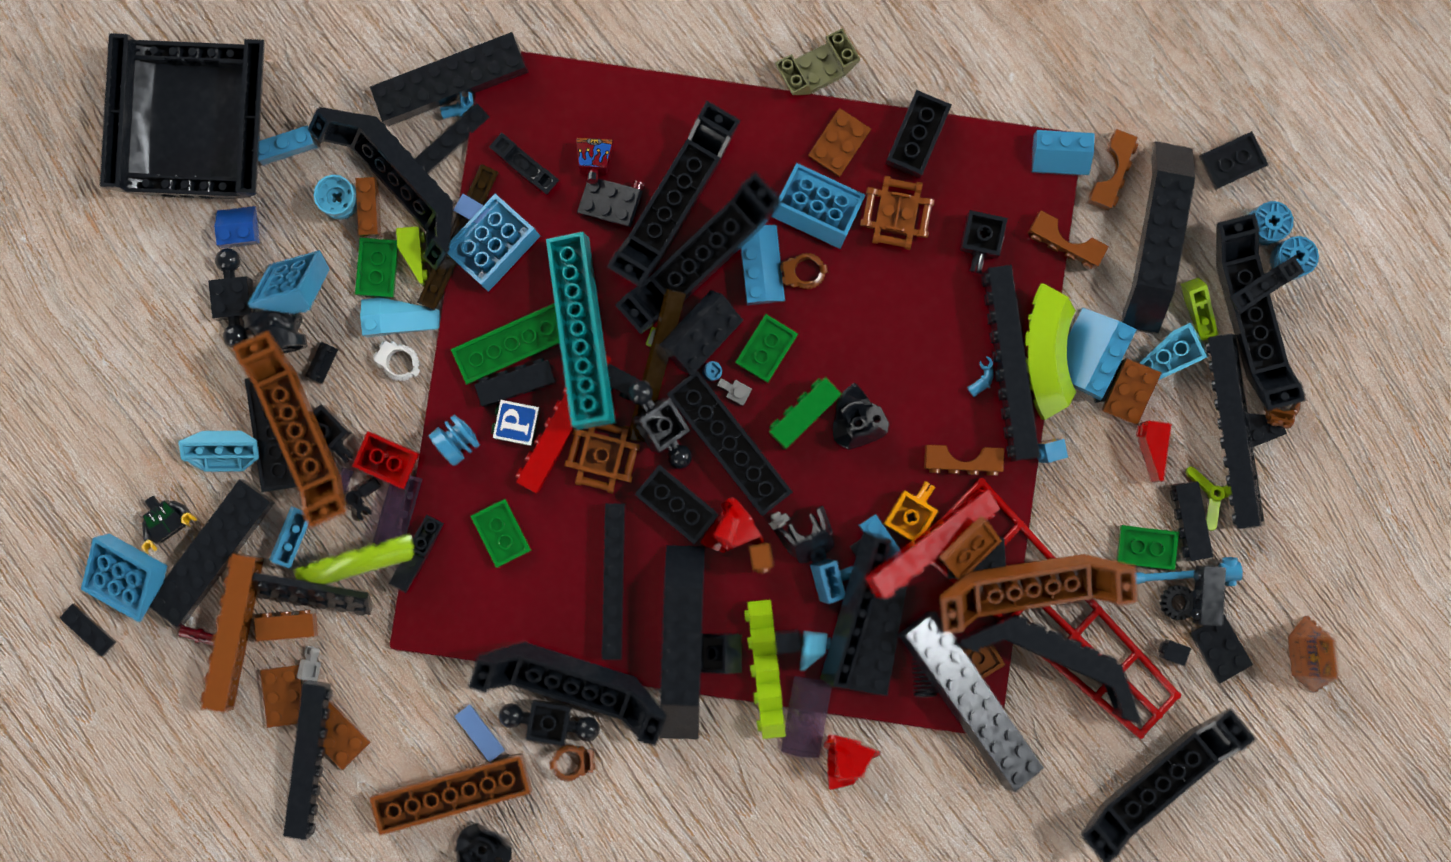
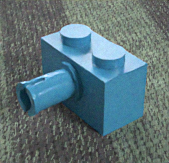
(829, 580)

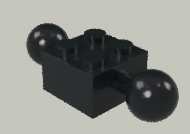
(230, 297)
(660, 424)
(549, 722)

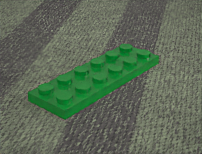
(507, 344)

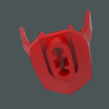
(731, 528)
(847, 760)

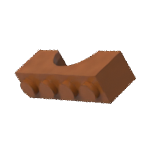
(1121, 148)
(1046, 230)
(989, 460)

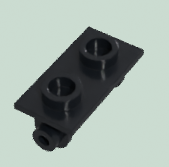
(321, 362)

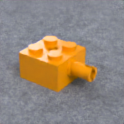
(910, 504)

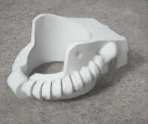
(383, 357)

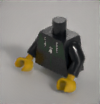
(163, 521)

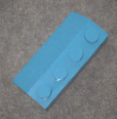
(762, 267)

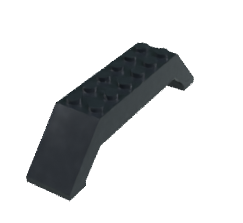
(392, 166)
(675, 195)
(1161, 237)
(703, 252)
(1257, 327)
(682, 641)
(1063, 652)
(573, 683)
(1164, 782)

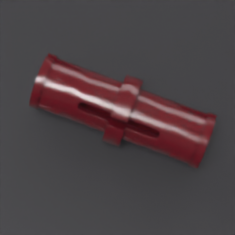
(197, 635)

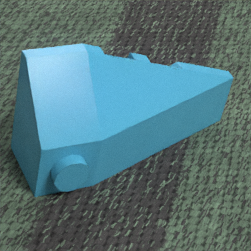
(392, 317)
(1176, 351)
(814, 647)

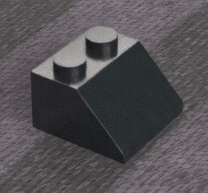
(721, 653)

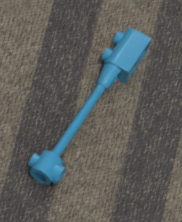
(1233, 573)

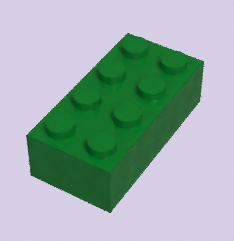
(801, 416)

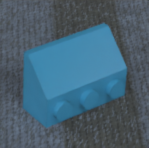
(1062, 152)

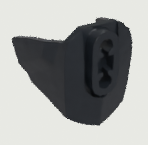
(855, 419)
(812, 547)
(477, 835)

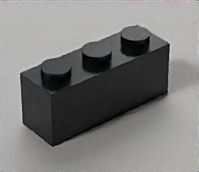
(1209, 595)
(788, 641)

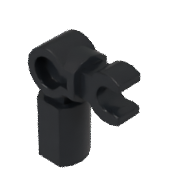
(355, 499)

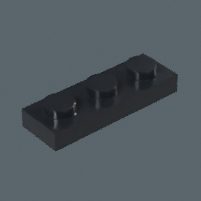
(88, 630)

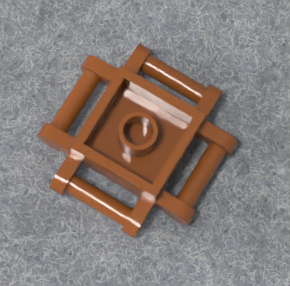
(897, 213)
(602, 456)

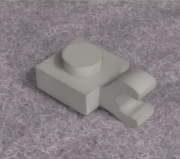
(737, 392)
(778, 520)
(310, 667)

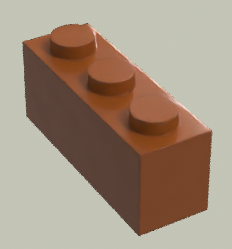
(368, 207)
(761, 557)
(286, 626)

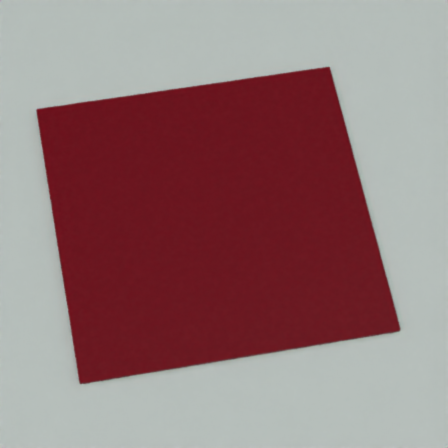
(881, 318)

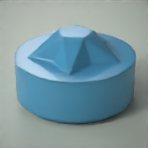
(712, 371)

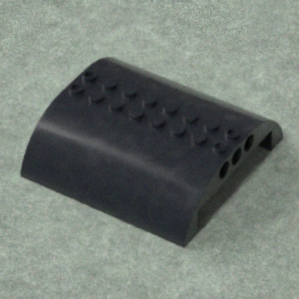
(182, 118)

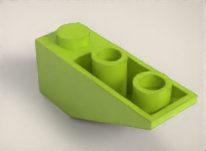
(410, 244)

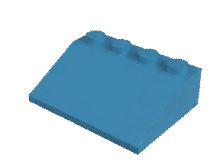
(818, 205)
(493, 244)
(291, 284)
(1095, 351)
(122, 576)

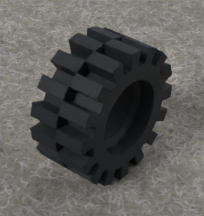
(1167, 607)

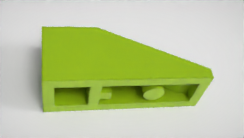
(1200, 307)

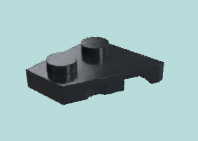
(1262, 431)

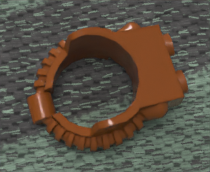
(789, 267)
(1282, 418)
(584, 766)

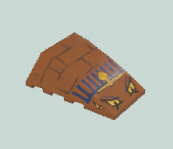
(1312, 655)

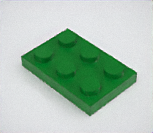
(376, 267)
(766, 348)
(501, 533)
(1147, 547)

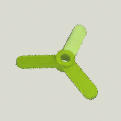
(1214, 501)

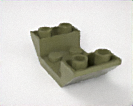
(820, 65)

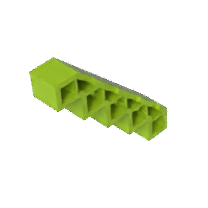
(765, 669)

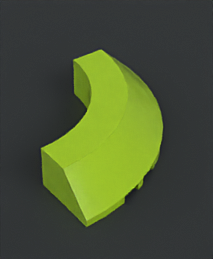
(1048, 351)

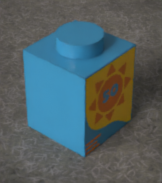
(1052, 450)

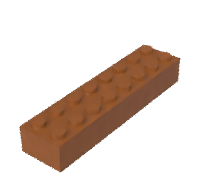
(232, 634)
(451, 794)

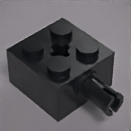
(982, 247)
(335, 432)

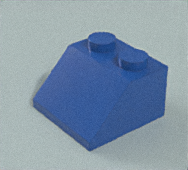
(236, 227)

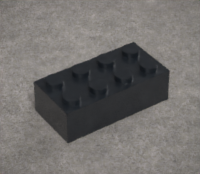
(918, 134)
(701, 332)
(676, 504)

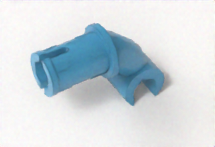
(459, 108)
(985, 380)

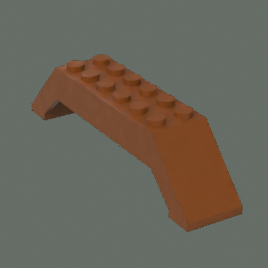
(294, 427)
(1036, 586)

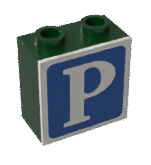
(515, 422)

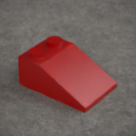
(1154, 444)
(385, 459)

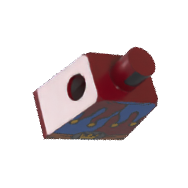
(594, 157)

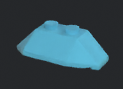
(219, 450)

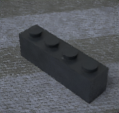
(515, 383)
(1191, 521)

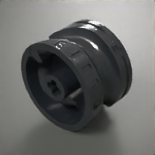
(282, 327)

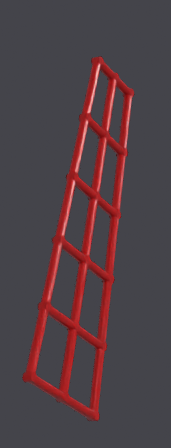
(1076, 633)

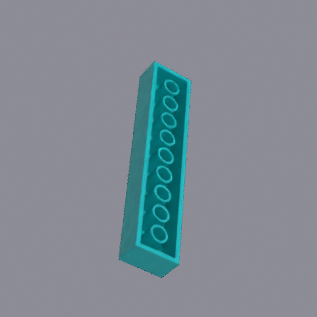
(580, 331)

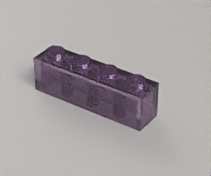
(397, 511)

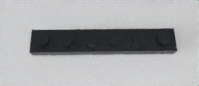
(451, 139)

